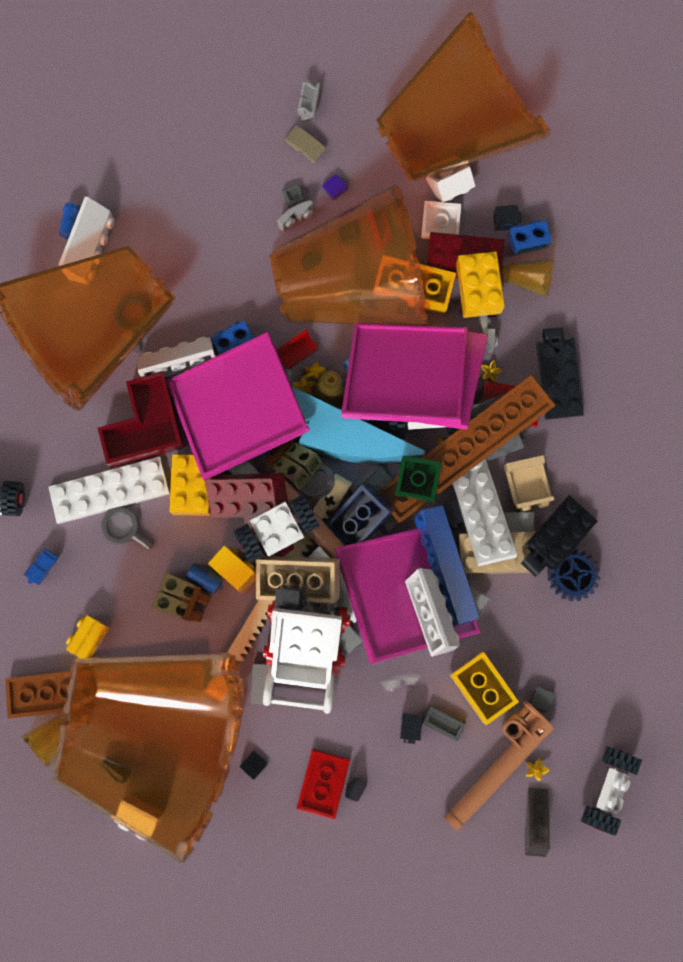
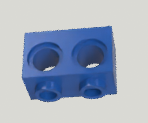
(531, 241)
(230, 336)

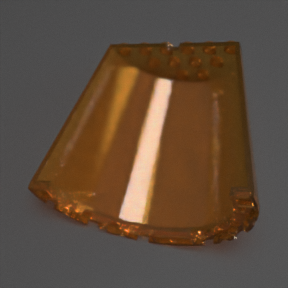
(151, 741)

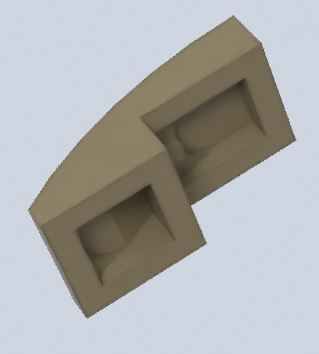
(305, 143)

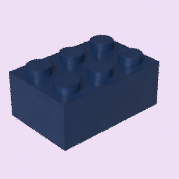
(360, 515)

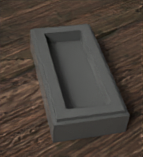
(443, 723)

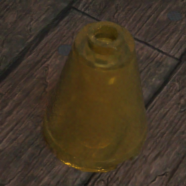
(530, 275)
(330, 388)
(44, 739)

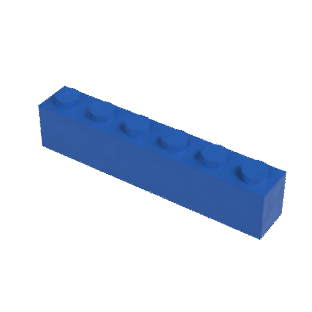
(446, 564)

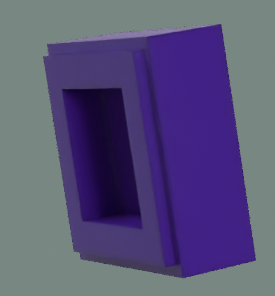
(334, 187)

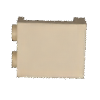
(528, 484)

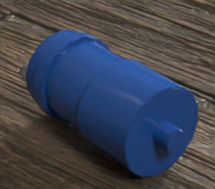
(70, 213)
(40, 567)
(207, 579)

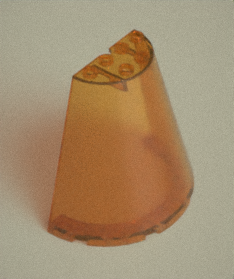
(457, 109)
(354, 268)
(84, 319)

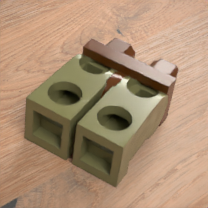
(294, 462)
(186, 601)

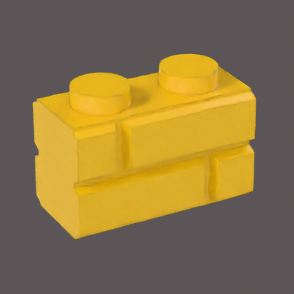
(87, 637)

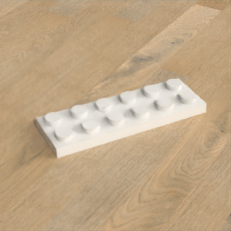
(108, 490)
(484, 516)

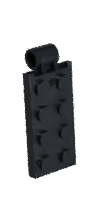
(559, 374)
(557, 537)

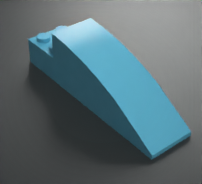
(349, 438)

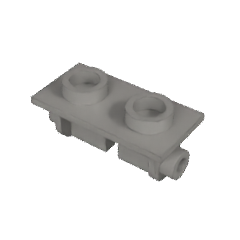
(308, 105)

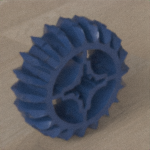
(572, 566)

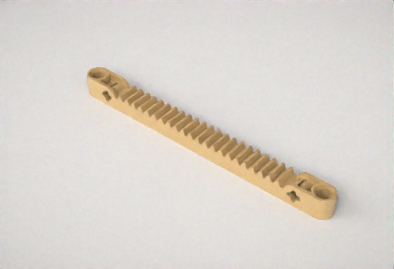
(259, 612)

